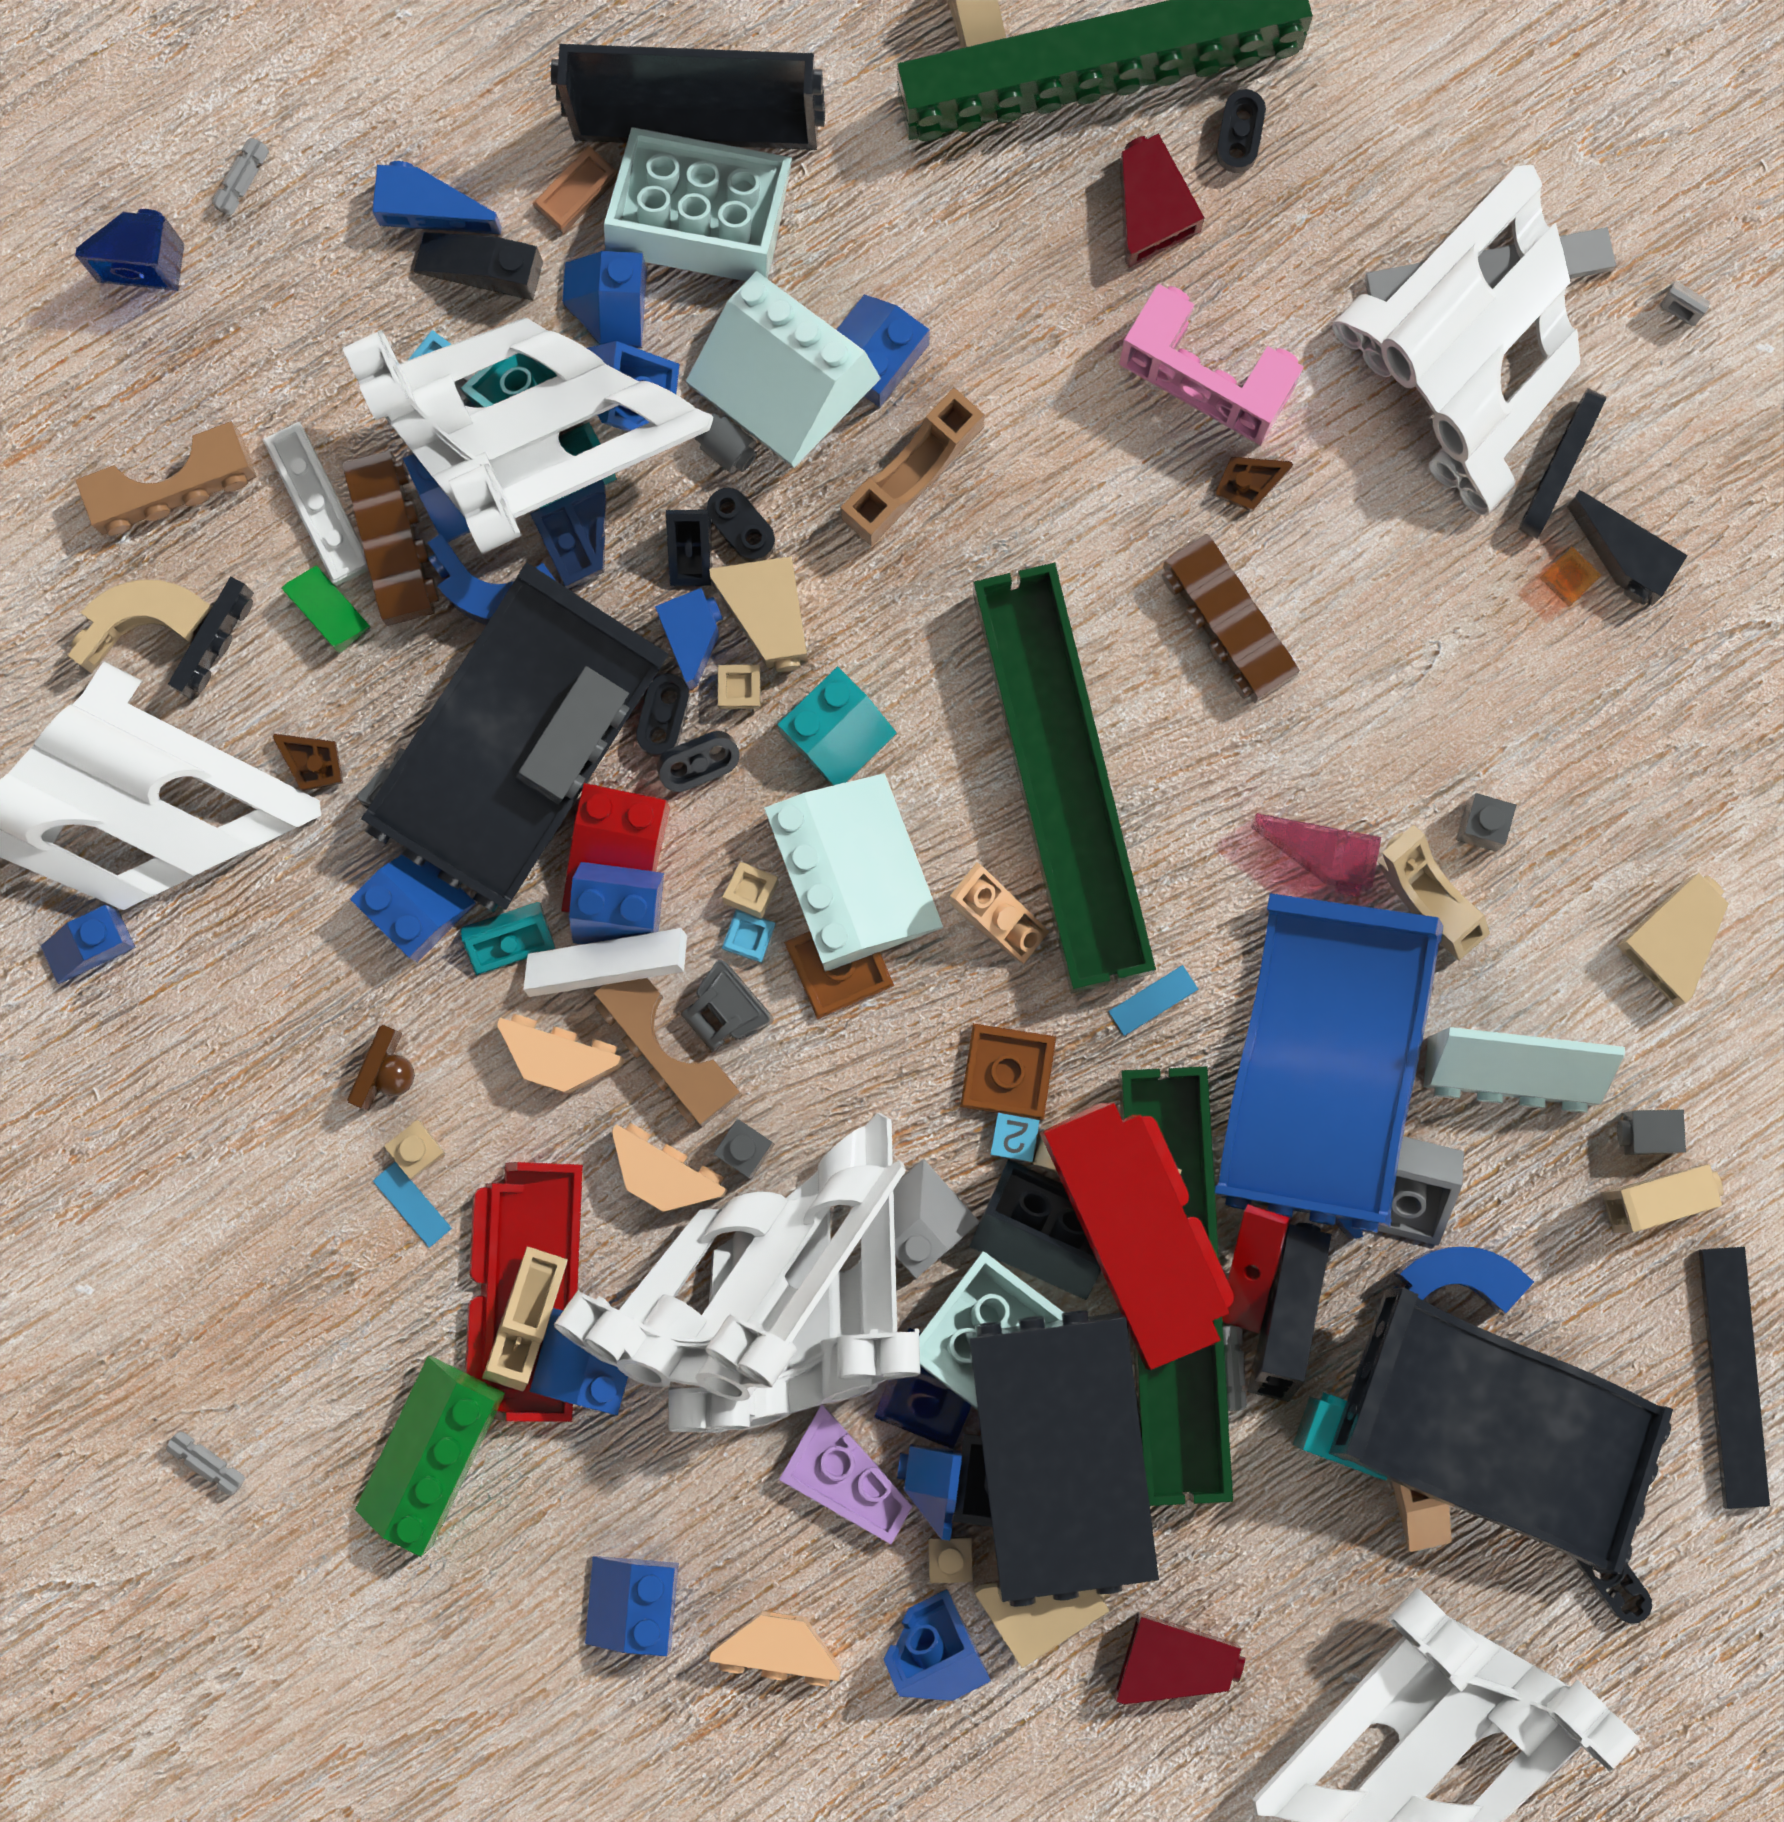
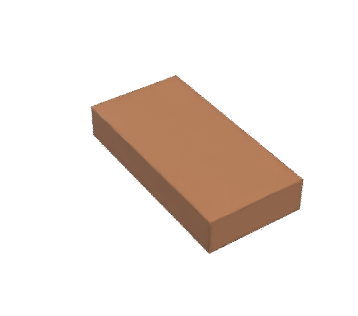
(576, 190)

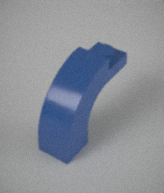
(463, 590)
(1482, 1271)

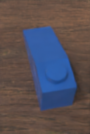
(418, 200)

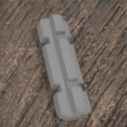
(240, 176)
(1234, 1368)
(205, 1463)

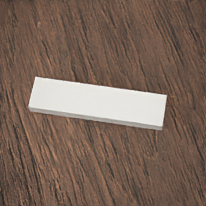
(317, 503)
(605, 962)

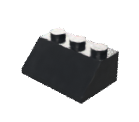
(1037, 1231)

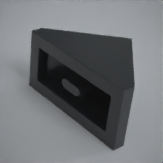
(689, 547)

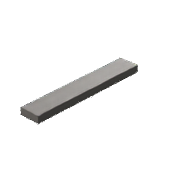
(1584, 255)

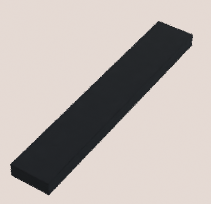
(1734, 1378)

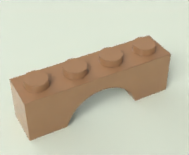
(931, 450)
(214, 464)
(701, 1087)

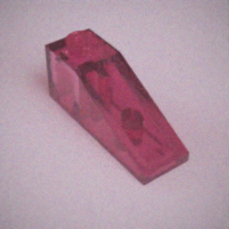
(1328, 853)

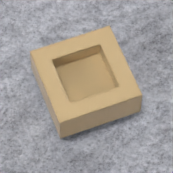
(739, 687)
(750, 890)
(414, 1149)
(950, 1560)

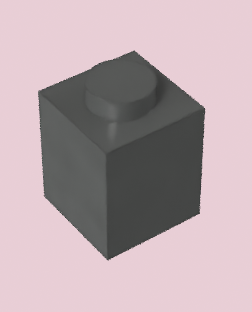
(1486, 822)
(1652, 1132)
(744, 1148)

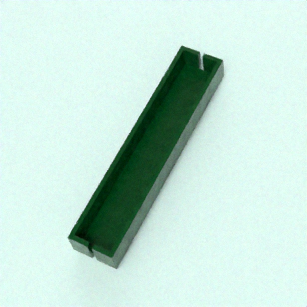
(1093, 60)
(1063, 778)
(1184, 1400)

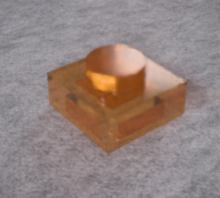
(1570, 576)

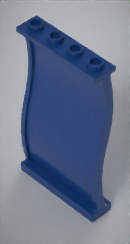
(1329, 1061)

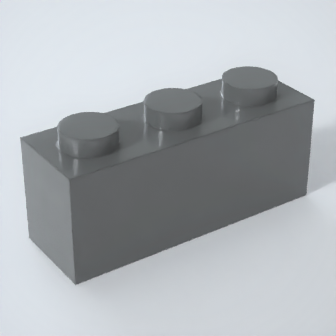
(574, 736)

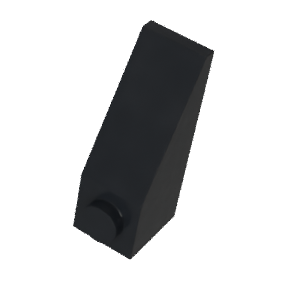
(481, 262)
(1630, 553)

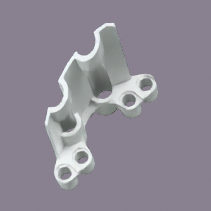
(1451, 333)
(509, 454)
(105, 770)
(755, 1315)
(850, 1334)
(1442, 1695)

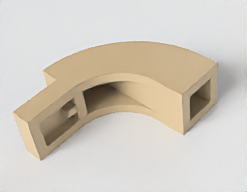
(132, 606)
(1428, 892)

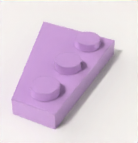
(845, 1479)

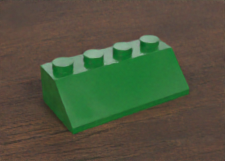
(428, 1455)

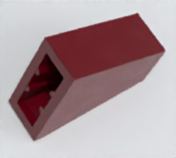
(1155, 201)
(1175, 1663)

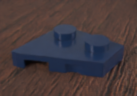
(575, 533)

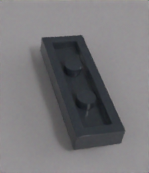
(212, 638)

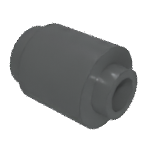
(728, 445)

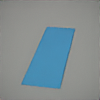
(1153, 1000)
(412, 1204)

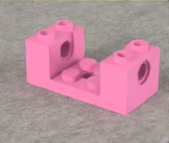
(1152, 355)

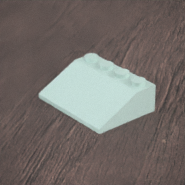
(697, 205)
(780, 370)
(853, 869)
(1520, 1068)
(982, 1296)

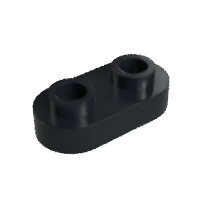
(1241, 133)
(741, 523)
(662, 716)
(698, 763)

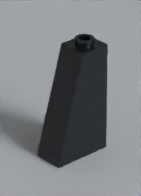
(1291, 1314)

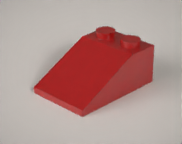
(616, 831)

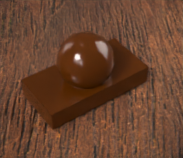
(382, 1070)

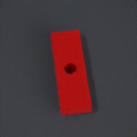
(1257, 1245)

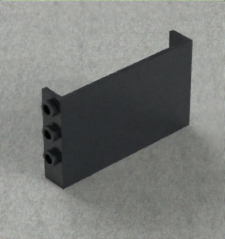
(691, 94)
(1062, 1456)

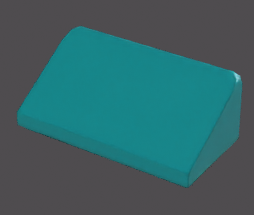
(507, 938)

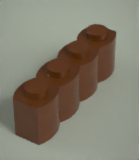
(389, 537)
(1230, 618)

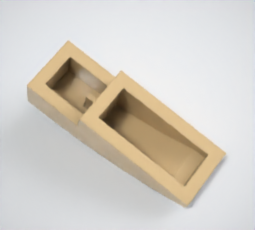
(525, 1319)

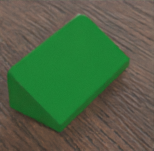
(326, 608)

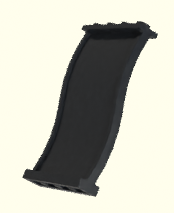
(456, 781)
(1502, 1431)

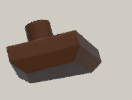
(1250, 480)
(311, 761)

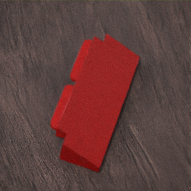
(534, 1210)
(1136, 1225)

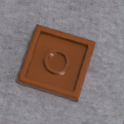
(840, 986)
(1008, 1071)

